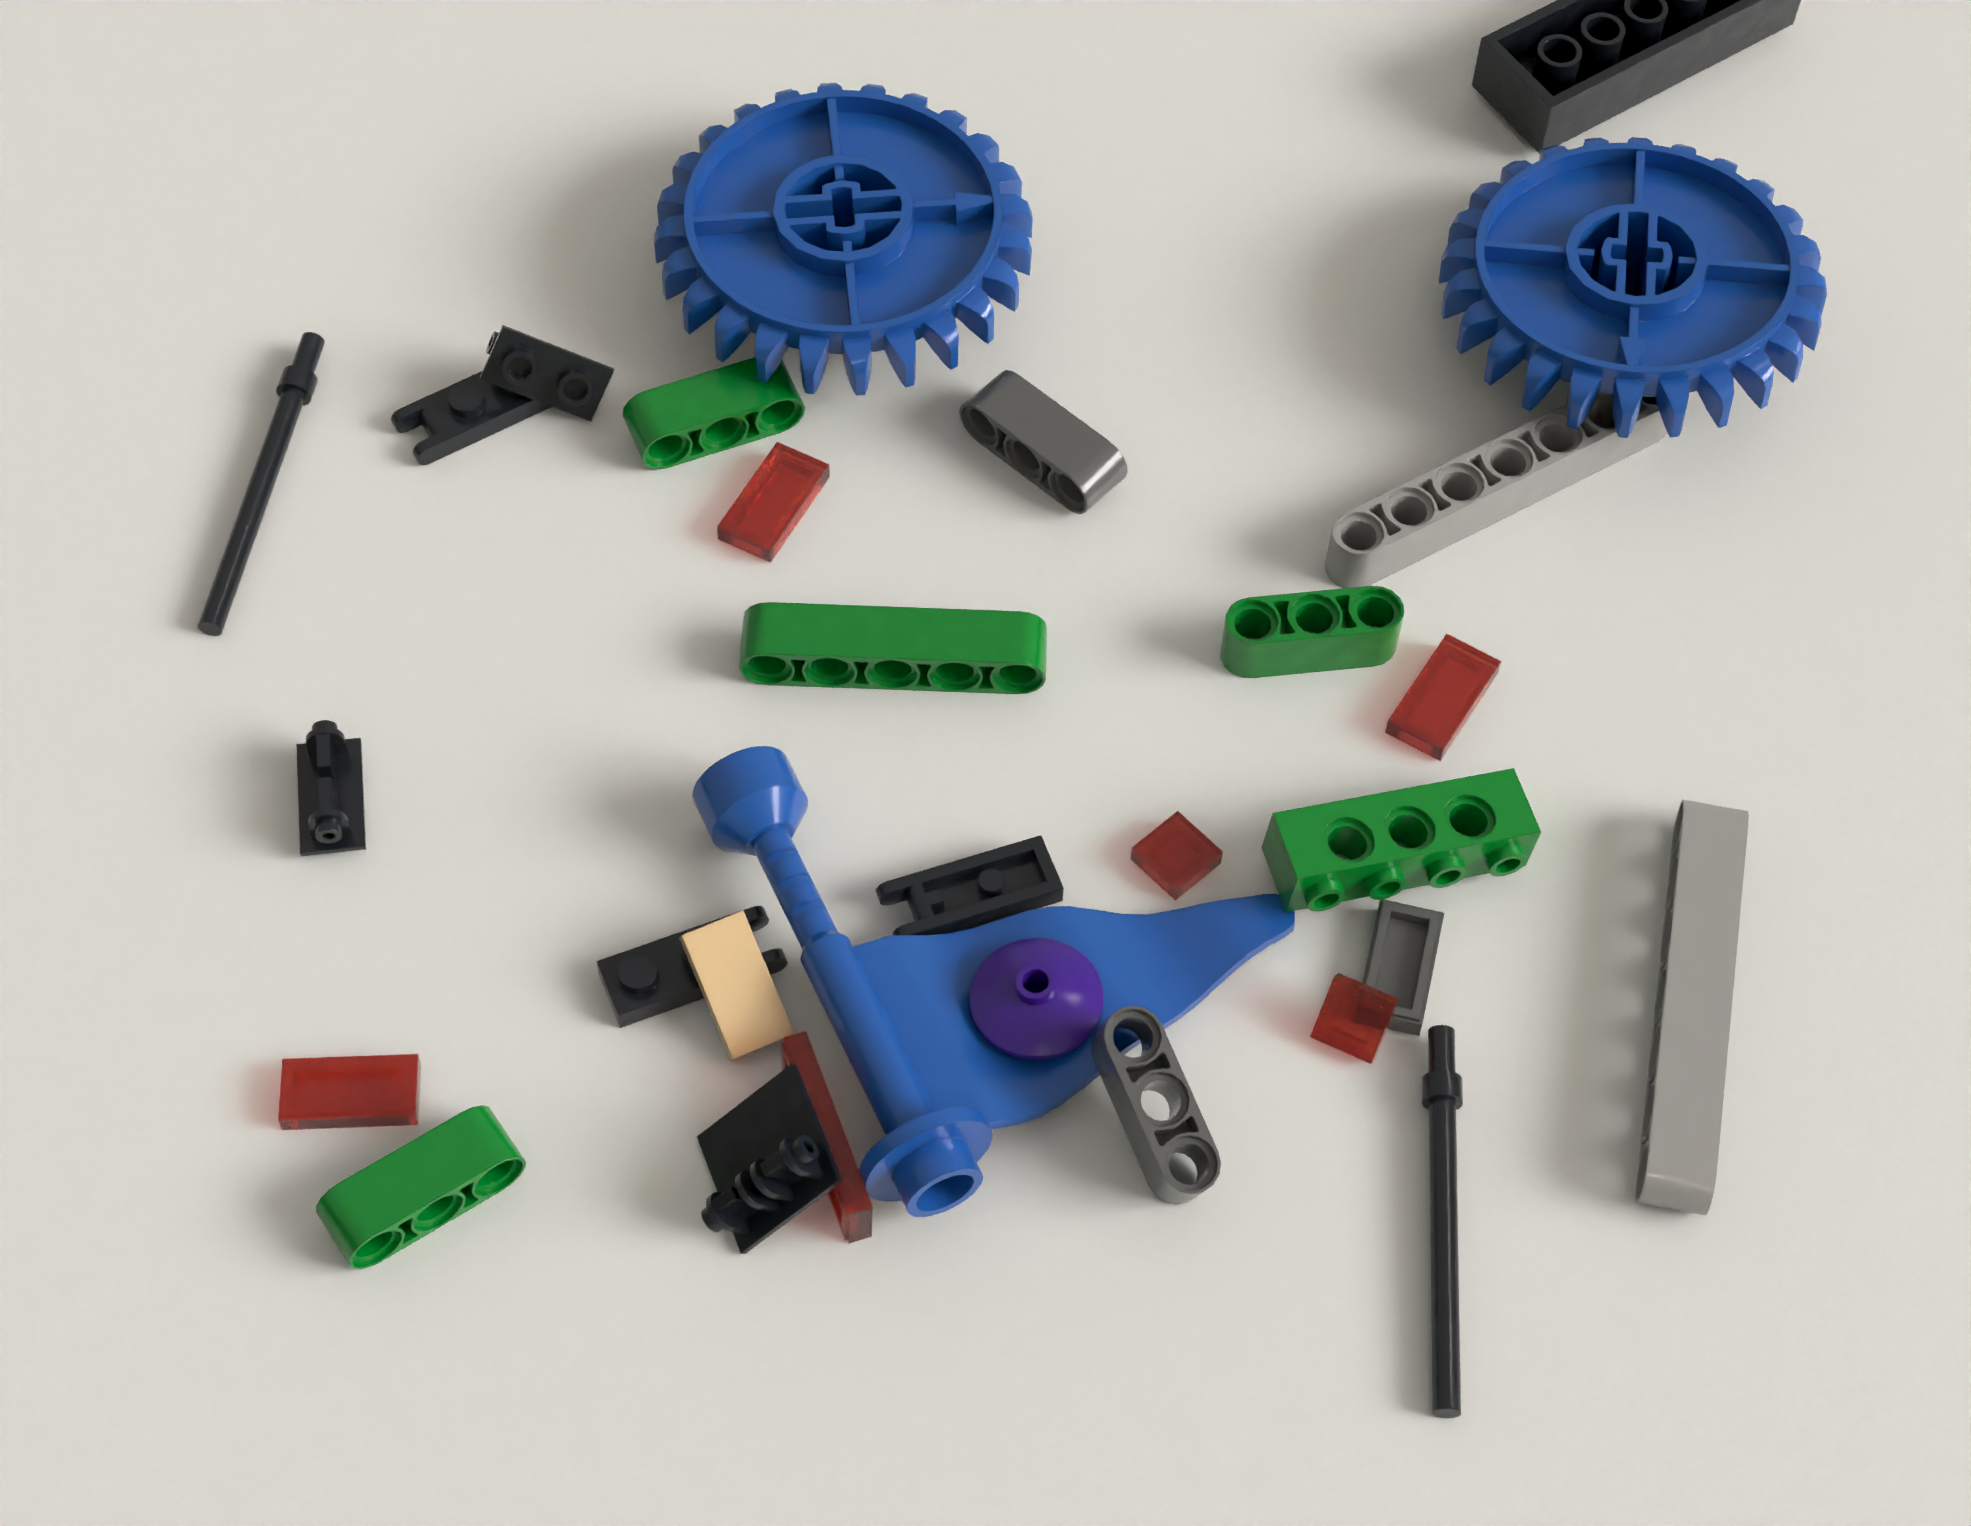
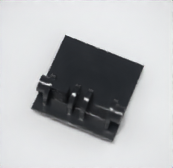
(766, 1161)

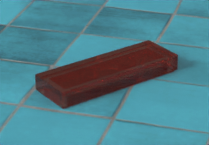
(850, 1197)

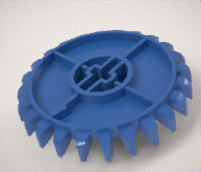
(843, 232)
(1633, 280)

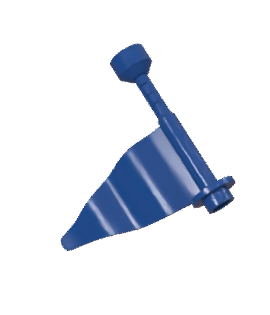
(906, 997)

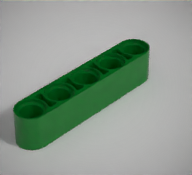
(893, 648)

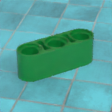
(711, 413)
(1335, 615)
(420, 1187)

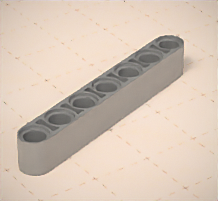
(1480, 490)
(1693, 1009)

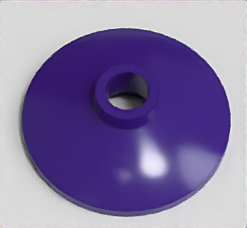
(1036, 1023)

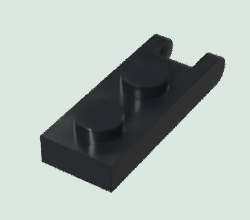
(462, 416)
(976, 889)
(660, 976)

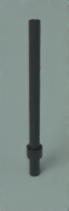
(295, 390)
(1442, 1097)

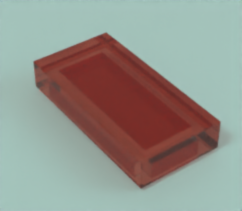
(773, 502)
(1443, 697)
(349, 1092)

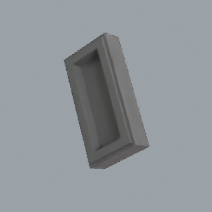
(1404, 959)

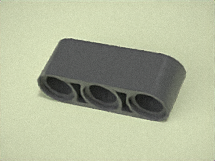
(1043, 441)
(1160, 1072)

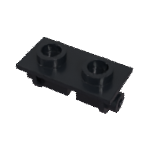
(545, 372)
(330, 792)

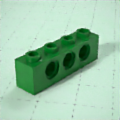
(1424, 817)

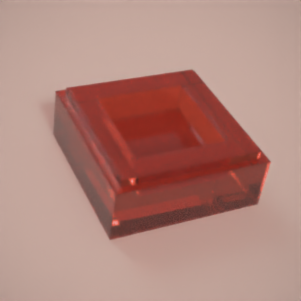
(1176, 855)
(1354, 1018)

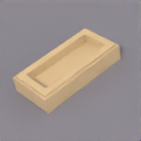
(736, 985)

